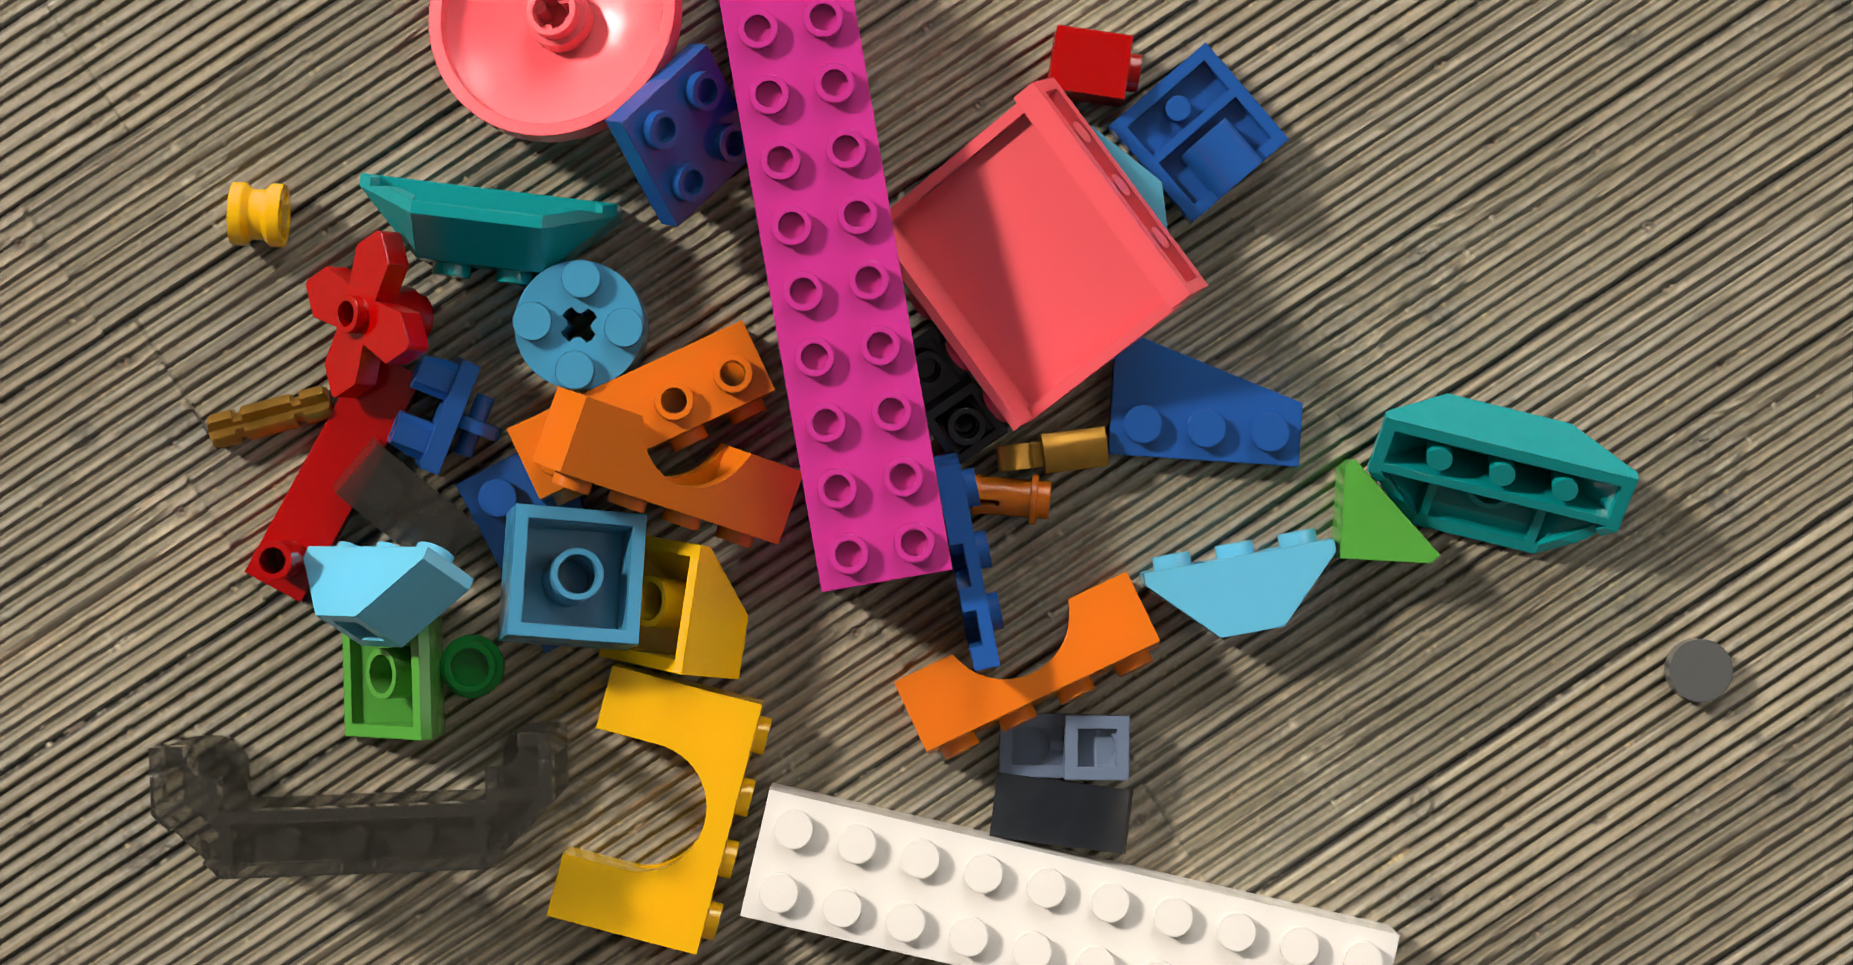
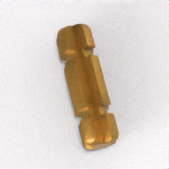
(269, 416)

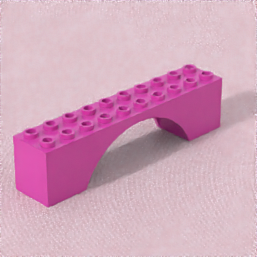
(836, 290)

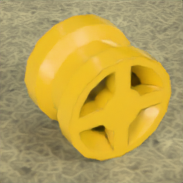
(258, 214)

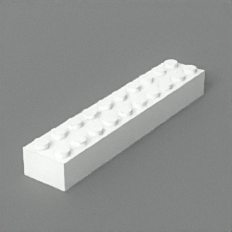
(1017, 902)

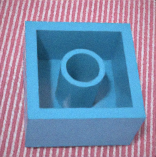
(572, 577)

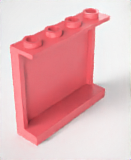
(1037, 256)

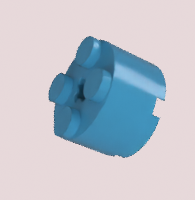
(544, 325)

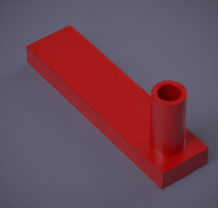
(311, 508)

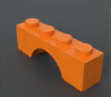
(606, 447)
(1103, 633)

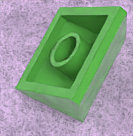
(395, 688)

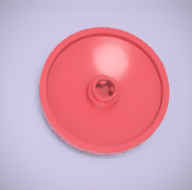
(550, 64)

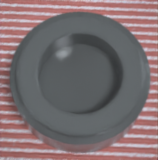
(1698, 670)

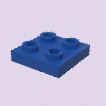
(1198, 133)
(681, 134)

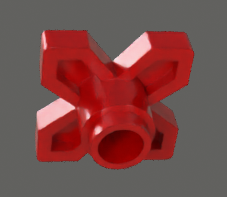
(371, 312)

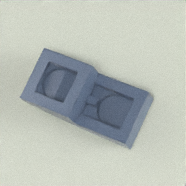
(1067, 747)

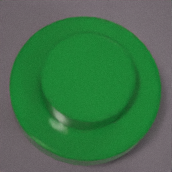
(472, 666)

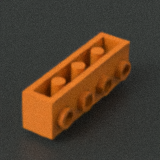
(674, 396)

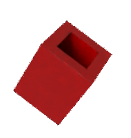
(1094, 65)

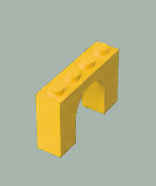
(673, 898)

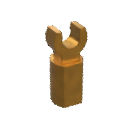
(1057, 452)

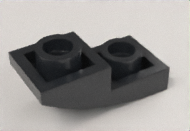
(952, 399)
(1061, 813)

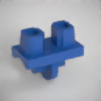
(431, 439)

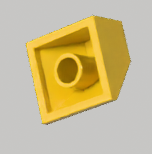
(687, 613)

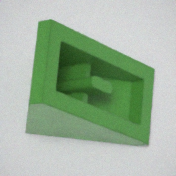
(1370, 524)

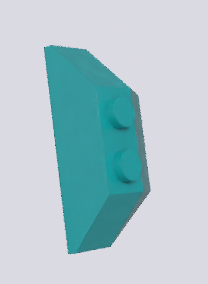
(488, 227)
(1499, 474)

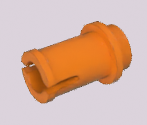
(1014, 497)

